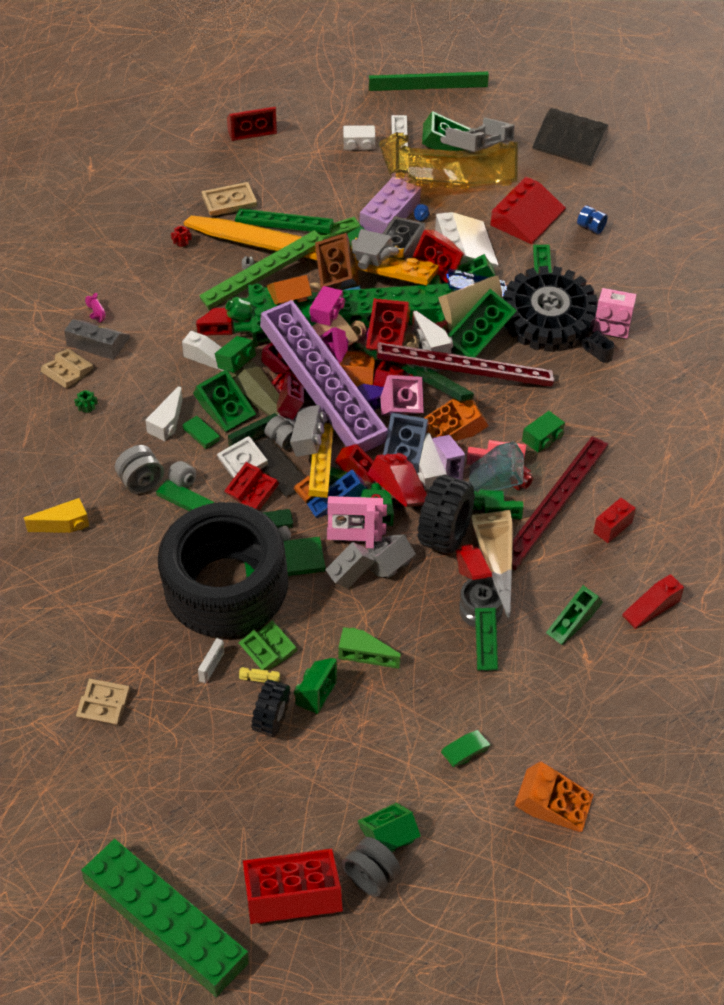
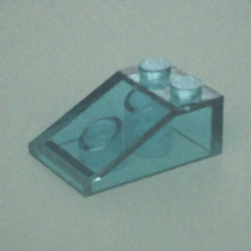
(498, 468)

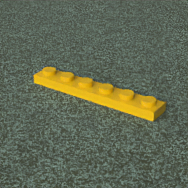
(321, 465)

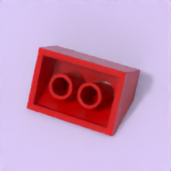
(252, 123)

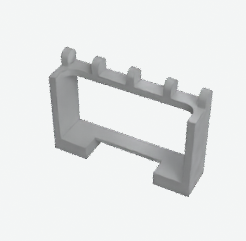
(475, 138)

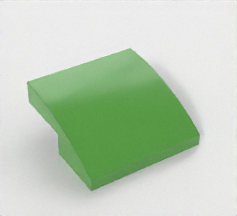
(268, 646)

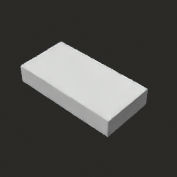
(211, 661)

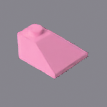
(402, 395)

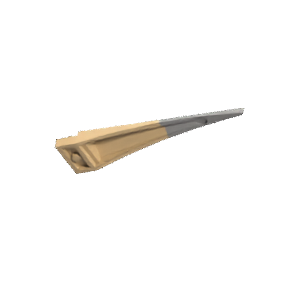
(495, 541)

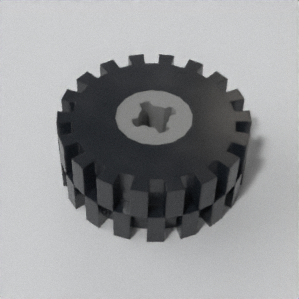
(271, 707)

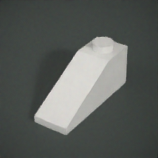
(200, 349)
(164, 419)
(430, 464)

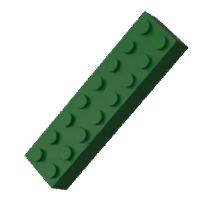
(165, 917)

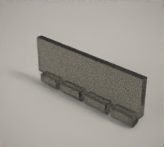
(280, 467)

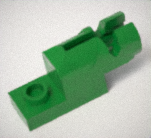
(493, 501)

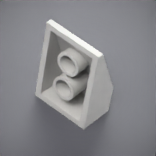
(430, 335)

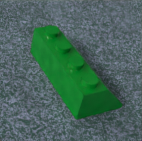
(480, 324)

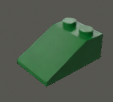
(435, 128)
(223, 401)

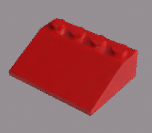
(527, 211)
(292, 886)

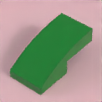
(464, 748)

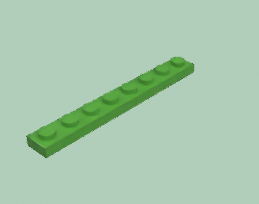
(260, 270)

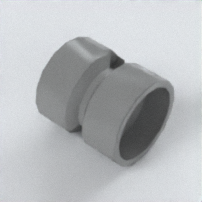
(279, 431)

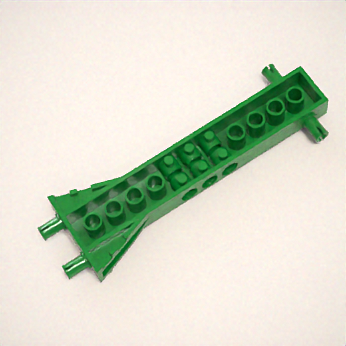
(356, 307)

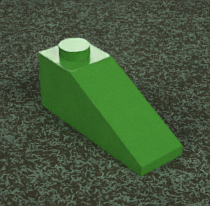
(364, 648)

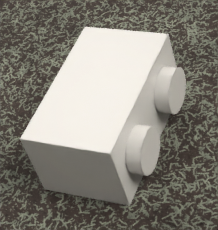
(359, 137)

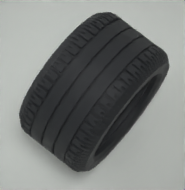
(214, 534)

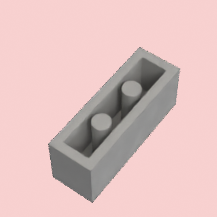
(308, 430)

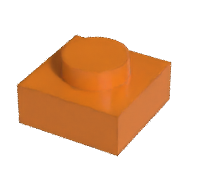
(302, 489)

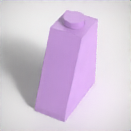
(450, 455)

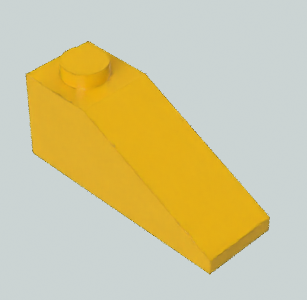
(59, 519)

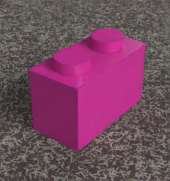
(326, 306)

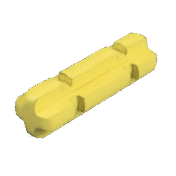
(258, 675)

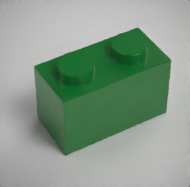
(235, 354)
(543, 431)

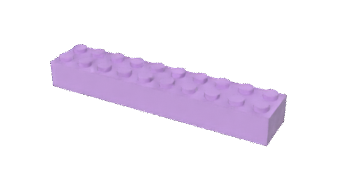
(323, 377)

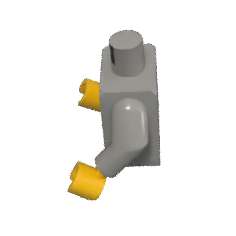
(374, 248)

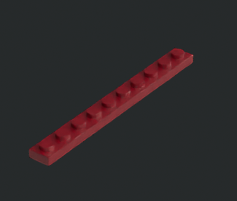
(464, 364)
(556, 499)

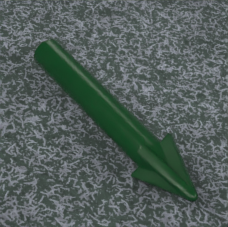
(362, 348)

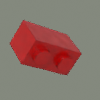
(614, 520)

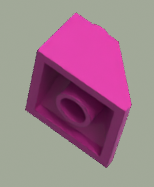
(336, 342)

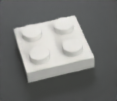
(241, 452)

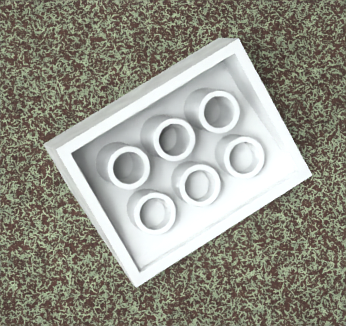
(467, 235)

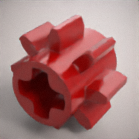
(181, 236)
(527, 479)

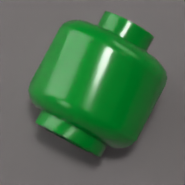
(239, 309)

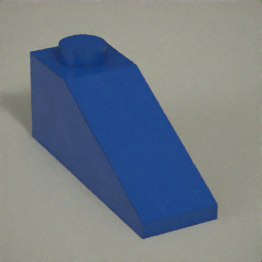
(347, 486)

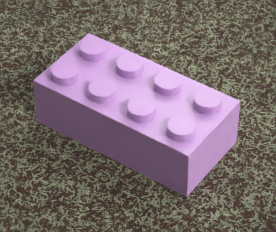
(394, 199)

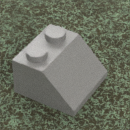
(390, 555)

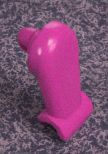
(98, 310)

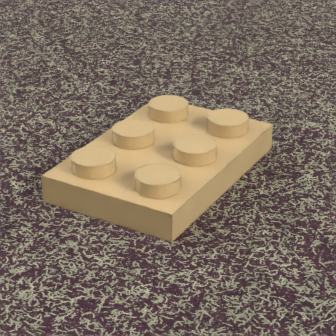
(229, 199)

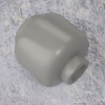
(182, 474)

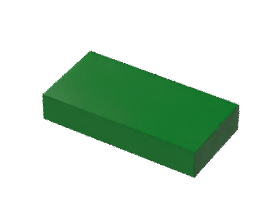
(201, 432)

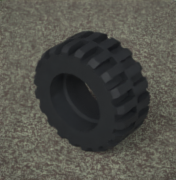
(446, 514)

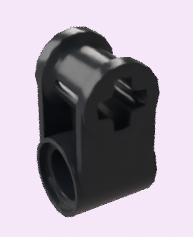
(599, 346)

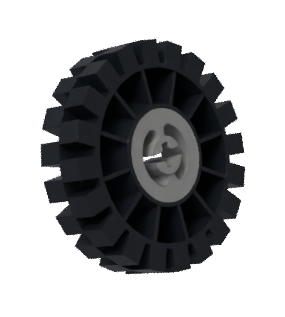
(549, 324)

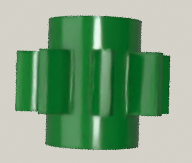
(86, 401)

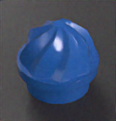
(421, 212)

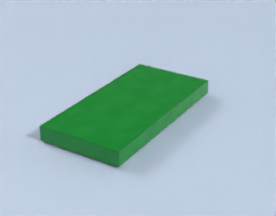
(302, 557)

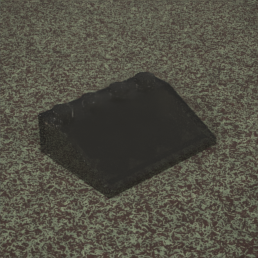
(571, 136)

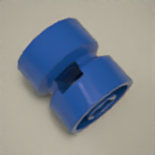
(594, 220)

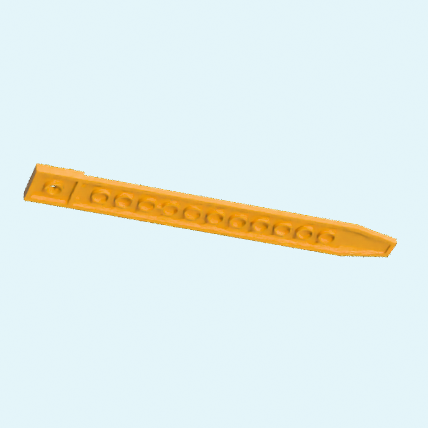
(407, 270)

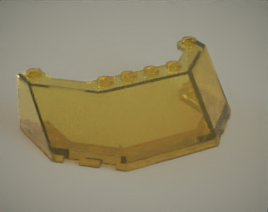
(450, 168)

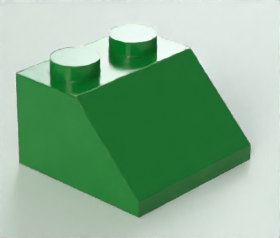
(316, 685)
(391, 826)

